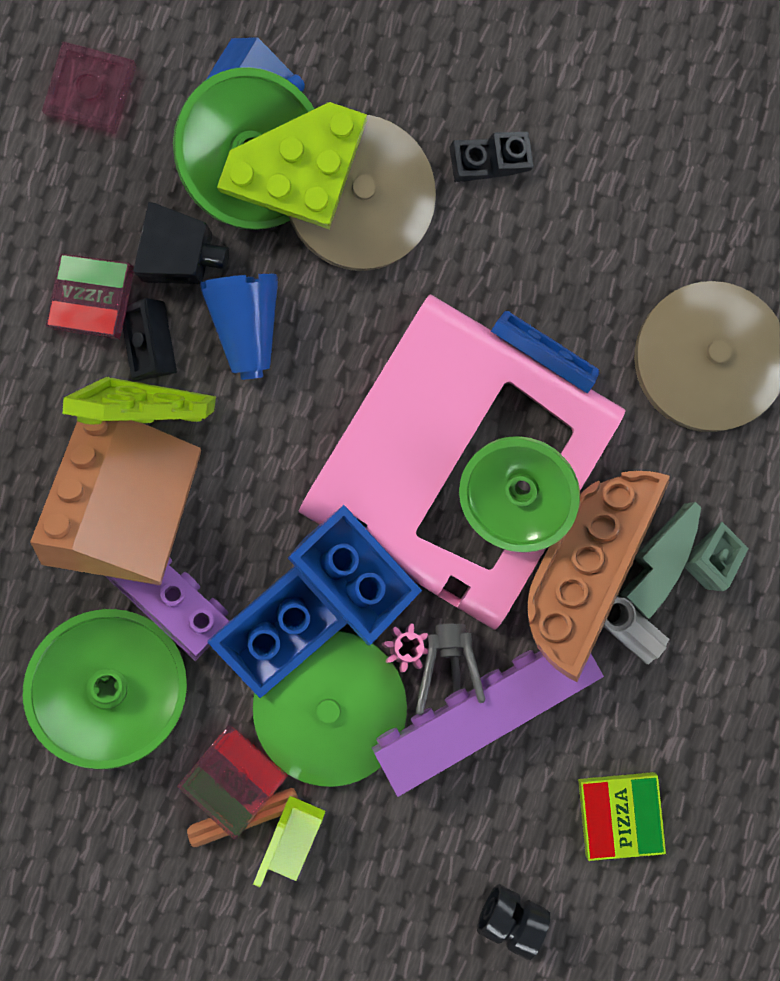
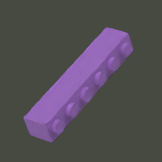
(465, 725)

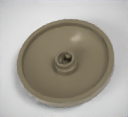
(382, 205)
(709, 356)

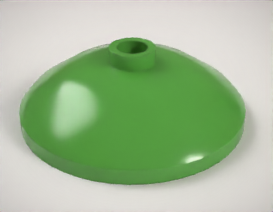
(513, 516)

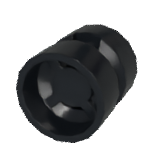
(515, 922)

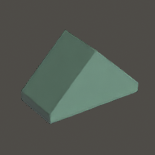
(716, 558)

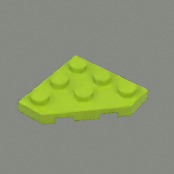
(297, 165)
(140, 402)

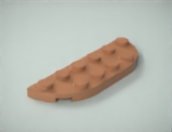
(588, 567)

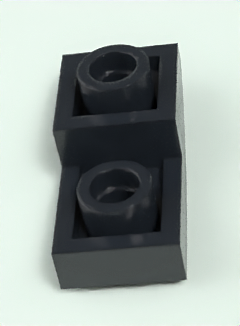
(491, 158)

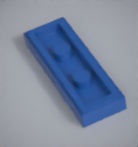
(546, 351)

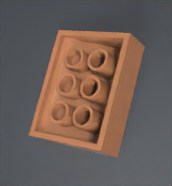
(116, 501)

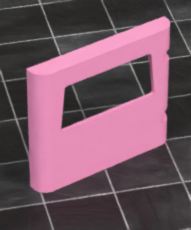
(418, 428)

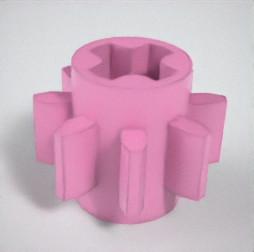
(417, 651)

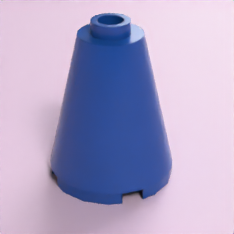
(244, 320)

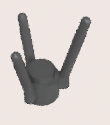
(450, 641)

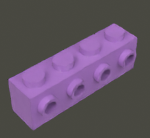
(177, 609)

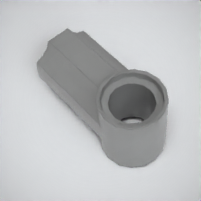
(637, 632)

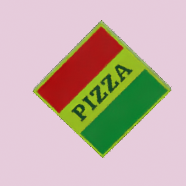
(622, 816)

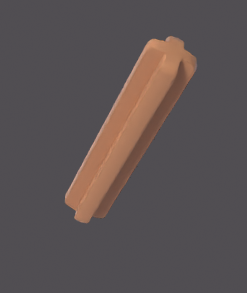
(208, 830)

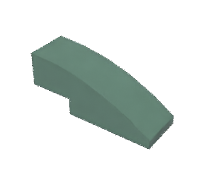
(663, 561)

